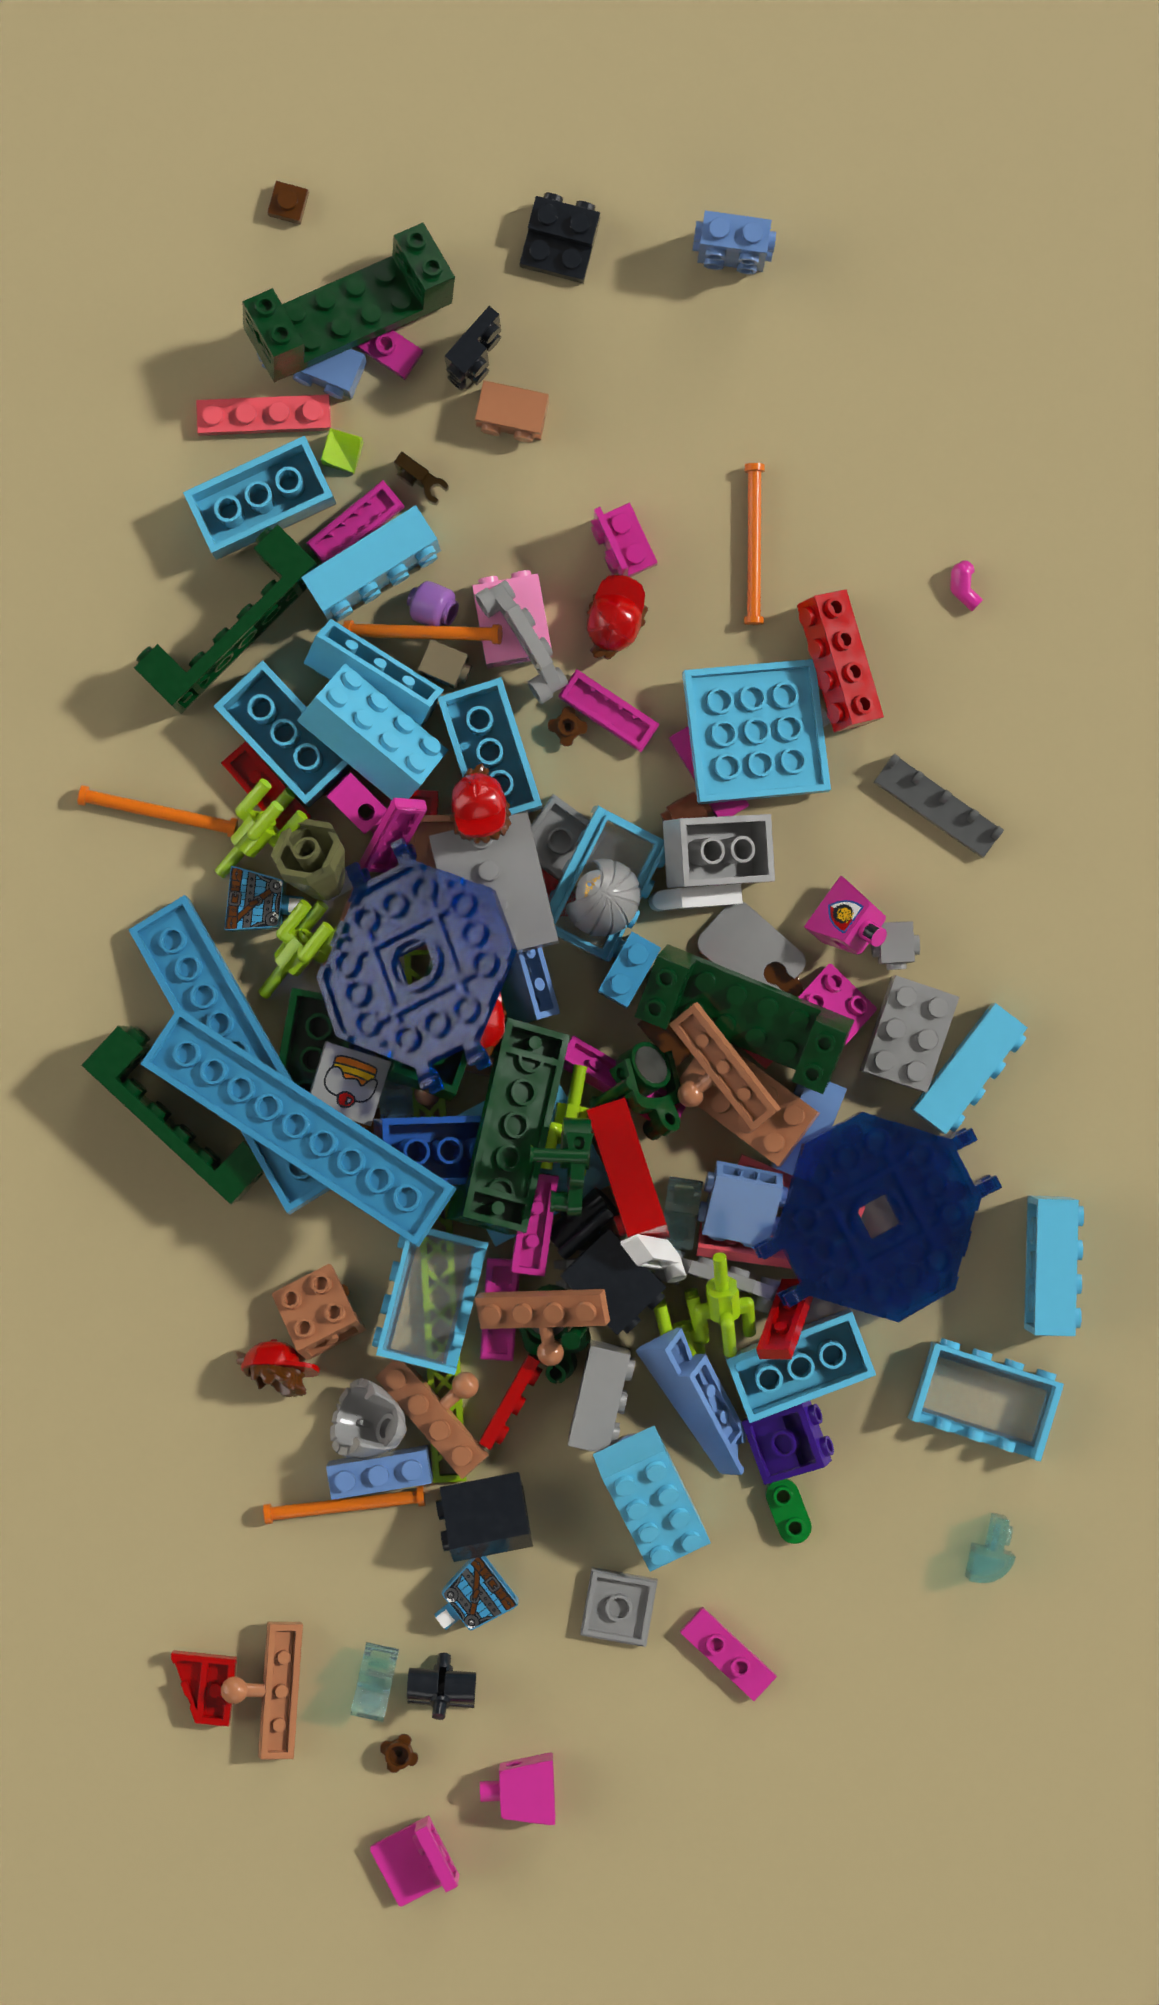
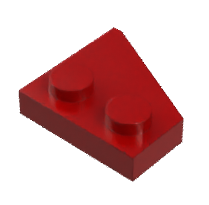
(202, 1682)

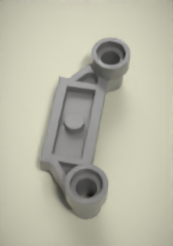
(521, 622)
(762, 1292)

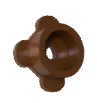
(577, 726)
(395, 1762)

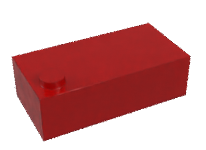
(627, 1171)

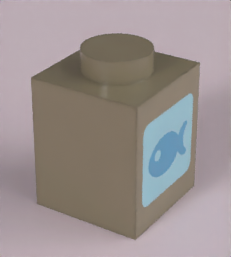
(445, 664)

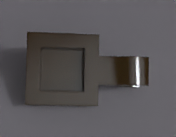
(412, 472)

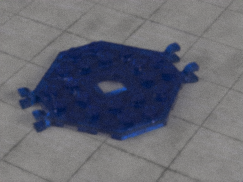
(441, 1011)
(906, 1263)

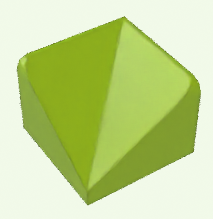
(342, 451)

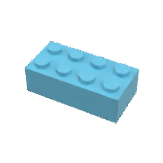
(259, 495)
(372, 564)
(267, 718)
(372, 734)
(487, 734)
(1052, 1265)
(824, 1360)
(651, 1498)

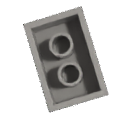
(718, 850)
(909, 1033)
(601, 1396)

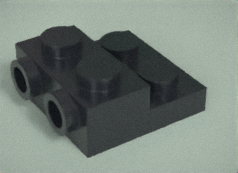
(560, 237)
(469, 356)

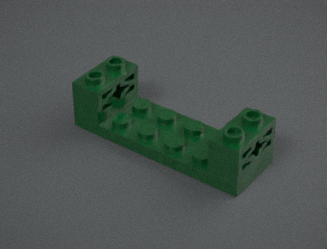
(351, 308)
(183, 687)
(748, 1014)
(111, 1066)
(513, 1116)

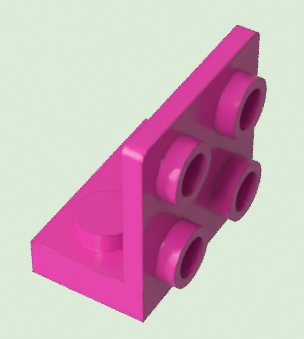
(624, 539)
(839, 995)
(415, 1862)

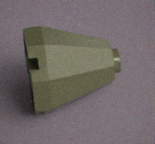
(312, 859)

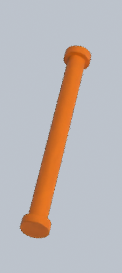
(754, 545)
(492, 633)
(157, 811)
(344, 1505)

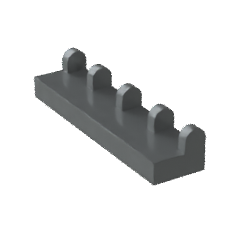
(938, 806)

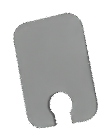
(748, 943)

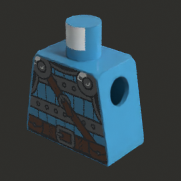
(256, 901)
(475, 1595)

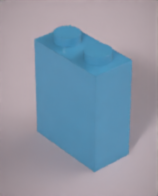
(629, 970)

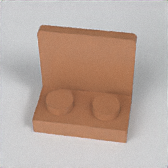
(317, 1312)

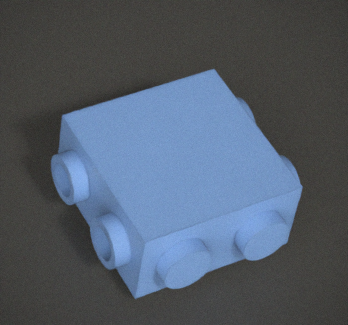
(734, 242)
(741, 1203)

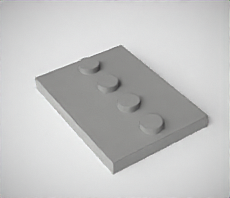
(510, 869)

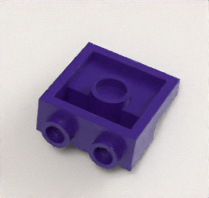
(789, 1442)

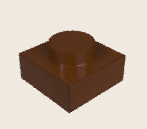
(288, 202)

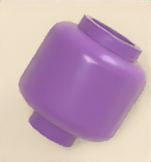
(432, 604)

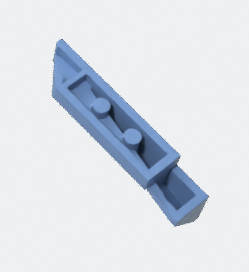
(697, 1397)

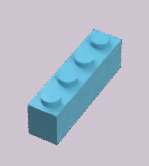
(400, 684)
(969, 1068)

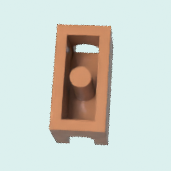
(511, 411)

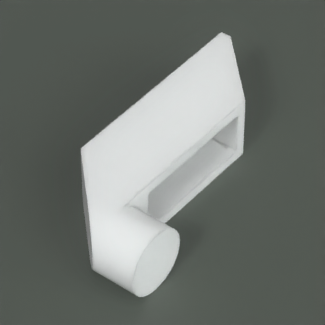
(696, 897)
(655, 1254)

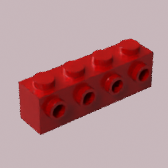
(840, 660)

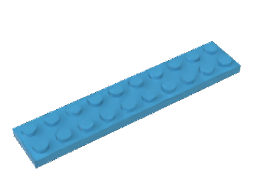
(203, 986)
(299, 1127)

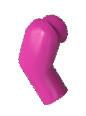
(961, 585)

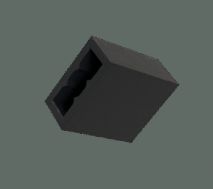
(626, 1285)
(484, 1517)

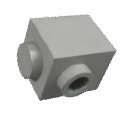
(898, 947)

